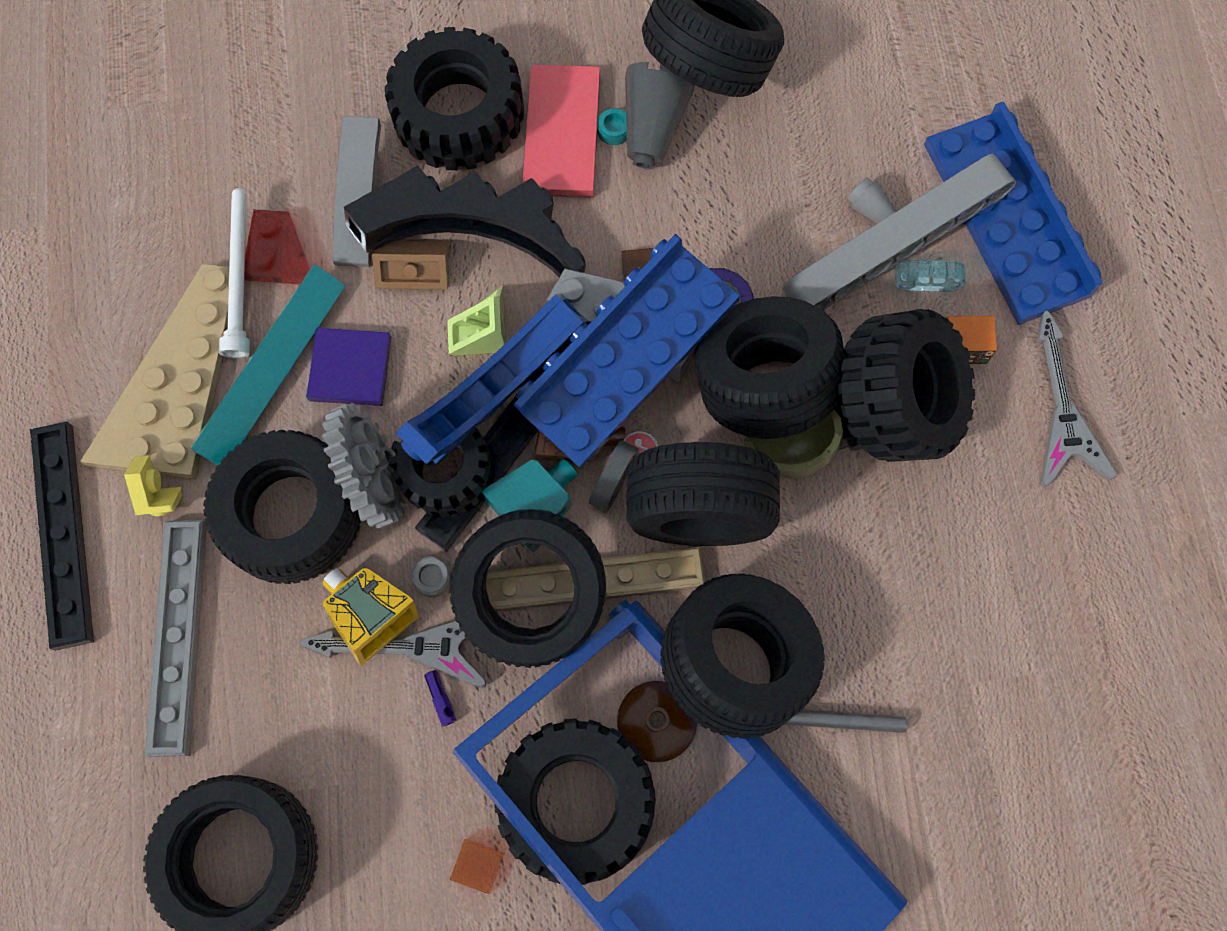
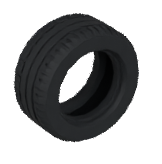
(715, 42)
(519, 644)
(172, 849)

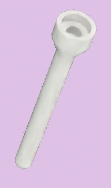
(234, 341)

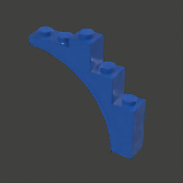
(452, 418)

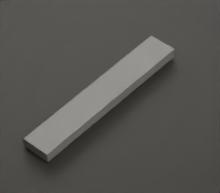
(176, 639)

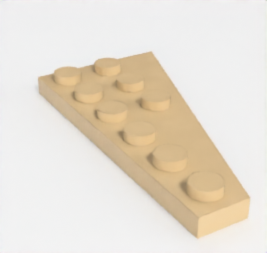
(172, 387)

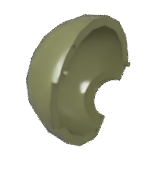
(805, 452)

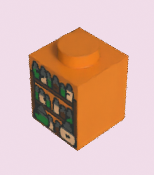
(977, 335)

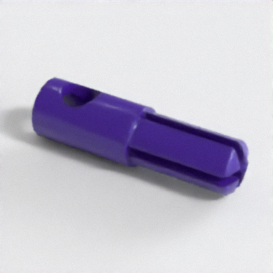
(440, 698)

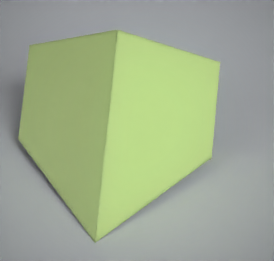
(479, 327)

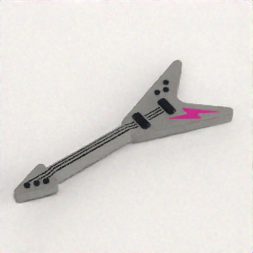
(1068, 431)
(433, 647)

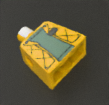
(366, 611)

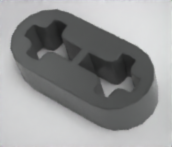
(613, 476)

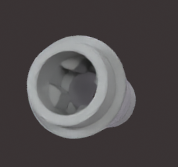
(871, 201)

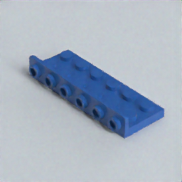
(1026, 233)
(625, 351)

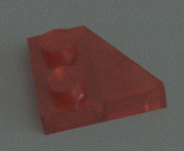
(274, 249)

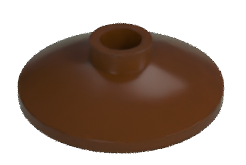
(655, 743)

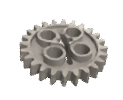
(362, 465)

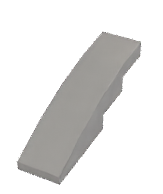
(355, 178)

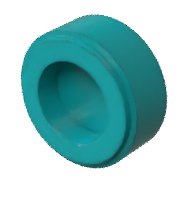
(612, 126)

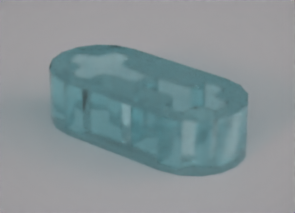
(930, 275)

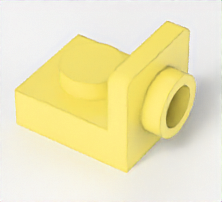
(146, 489)

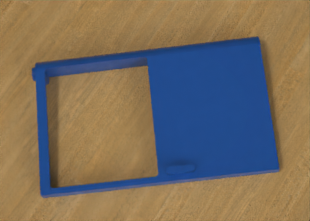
(744, 862)

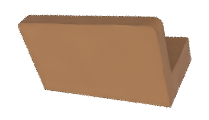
(412, 264)

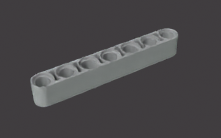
(902, 233)

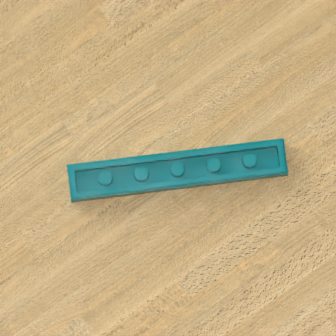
(268, 365)

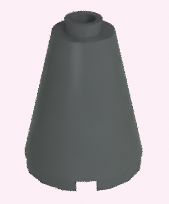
(653, 111)

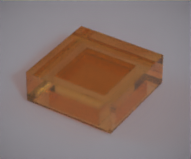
(477, 866)

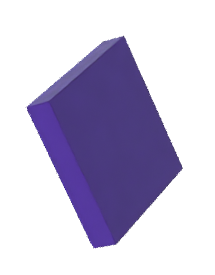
(349, 366)

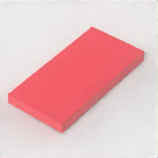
(562, 129)

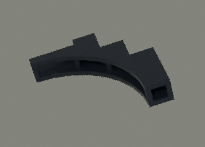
(417, 206)

